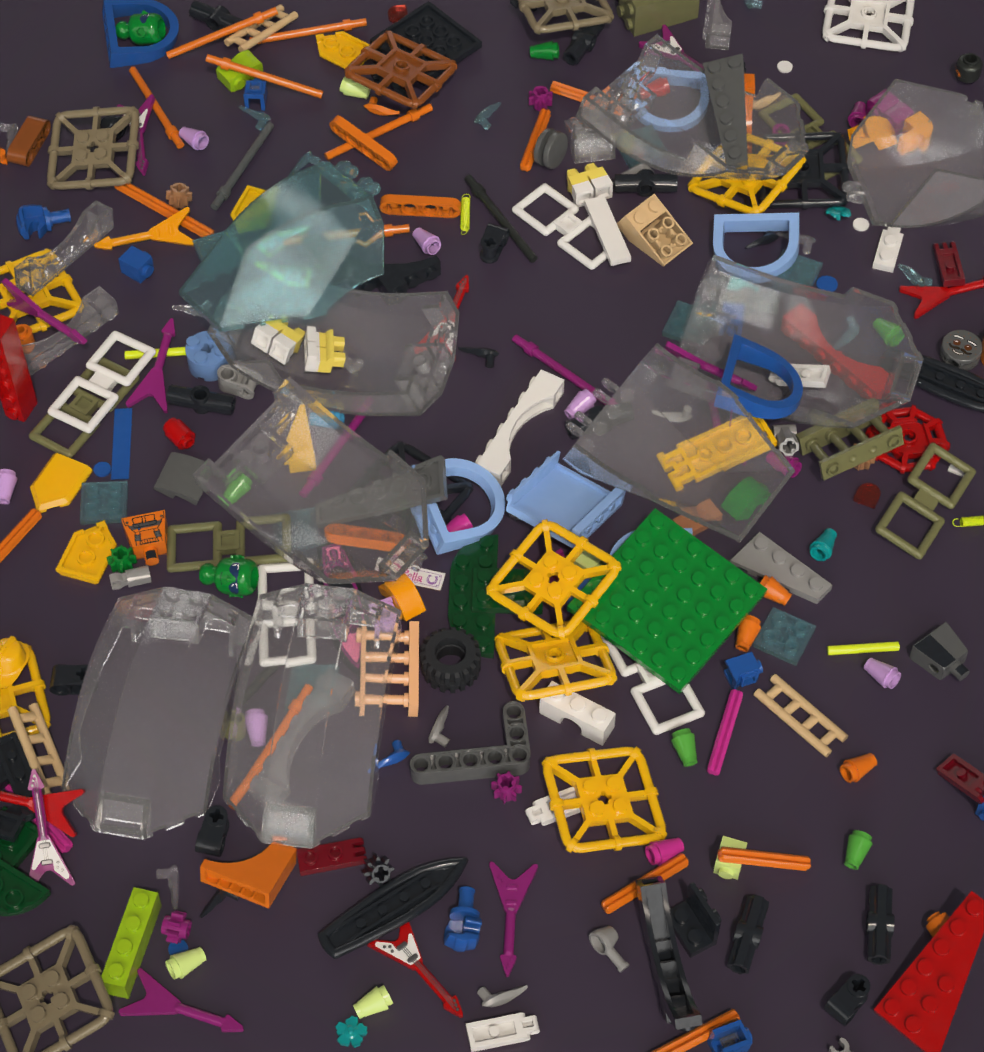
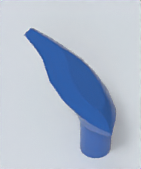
(396, 756)

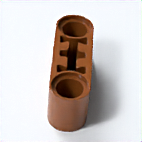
(28, 140)

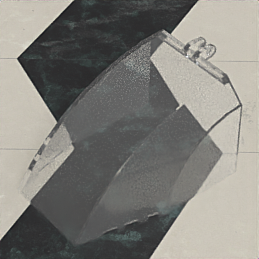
(918, 158)

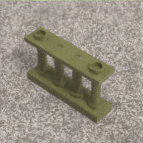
(816, 437)

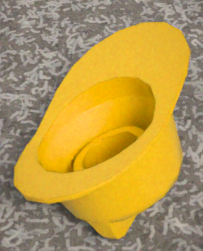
(13, 658)

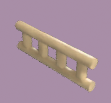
(259, 36)
(802, 729)
(42, 737)

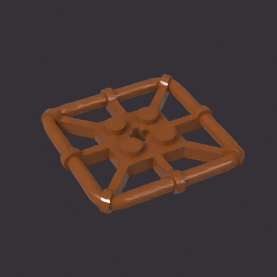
(391, 69)

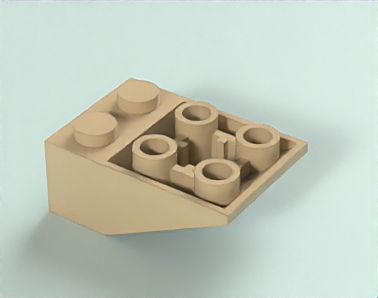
(654, 231)

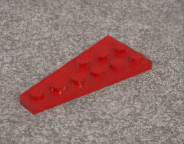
(931, 987)

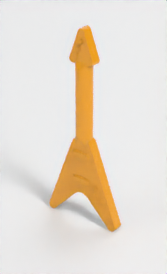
(166, 231)

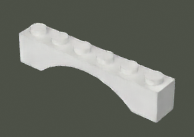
(541, 396)

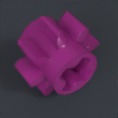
(540, 98)
(506, 787)
(176, 927)

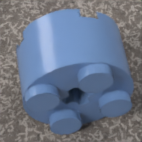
(203, 356)

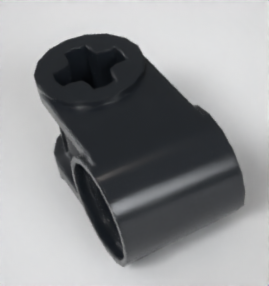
(493, 242)
(67, 679)
(213, 835)
(846, 1002)

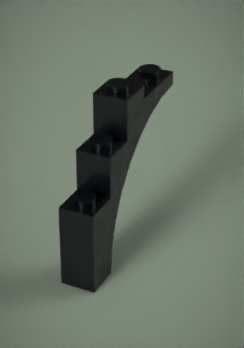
(401, 277)
(667, 969)

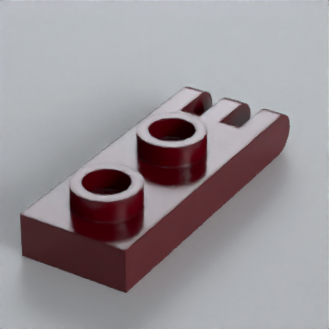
(949, 264)
(963, 777)
(331, 856)

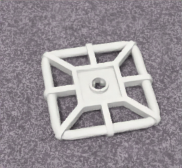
(876, 22)

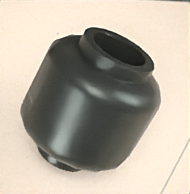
(968, 68)

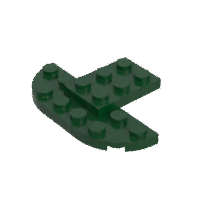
(468, 600)
(17, 890)

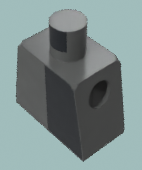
(941, 653)

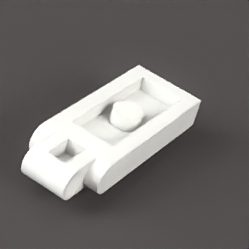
(888, 249)
(810, 375)
(541, 810)
(501, 1031)

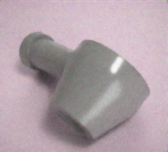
(604, 941)

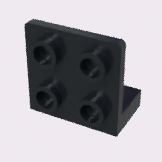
(695, 922)

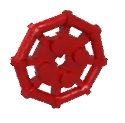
(920, 434)

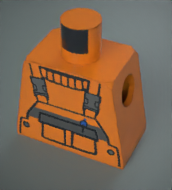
(147, 535)

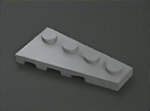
(765, 557)

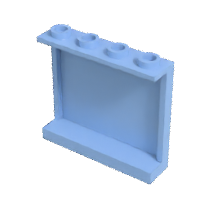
(563, 498)

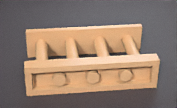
(410, 678)

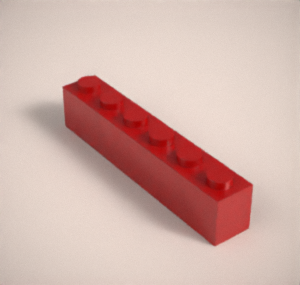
(15, 381)

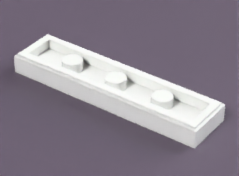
(607, 230)

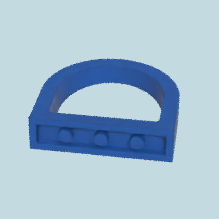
(136, 55)
(758, 355)

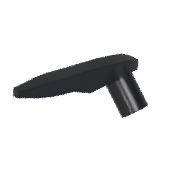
(769, 237)
(487, 353)
(217, 898)

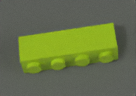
(131, 942)

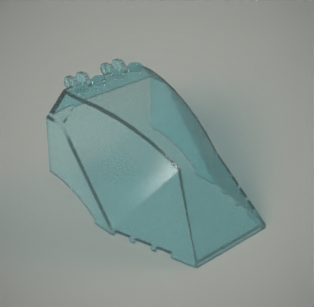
(292, 250)

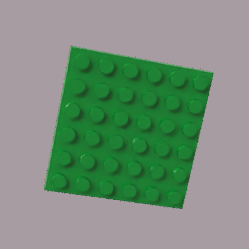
(670, 601)

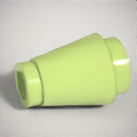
(354, 89)
(183, 963)
(373, 1002)

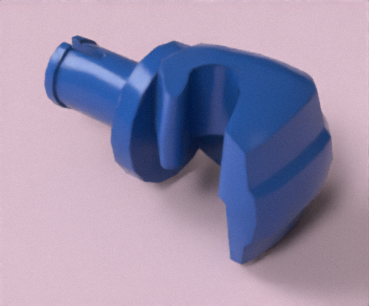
(40, 219)
(465, 923)

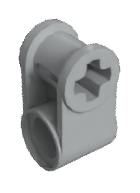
(235, 383)

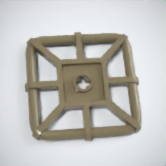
(567, 8)
(102, 156)
(56, 982)

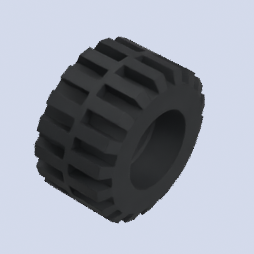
(450, 676)

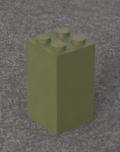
(650, 15)

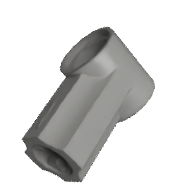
(786, 438)

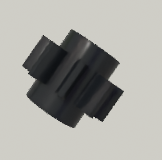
(371, 868)

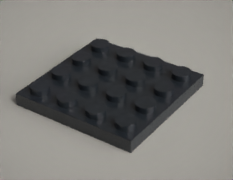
(436, 31)

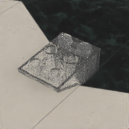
(586, 143)

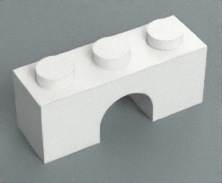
(591, 717)

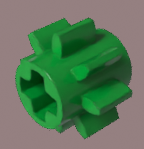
(121, 559)

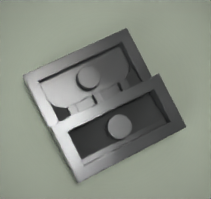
(178, 478)

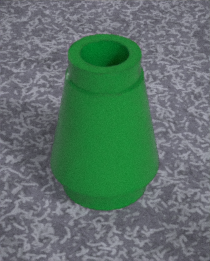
(546, 50)

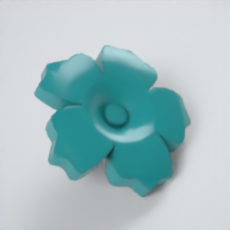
(838, 211)
(351, 1032)

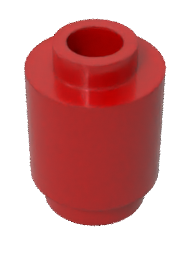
(179, 433)

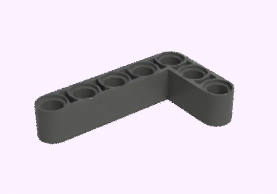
(480, 756)

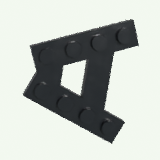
(16, 772)

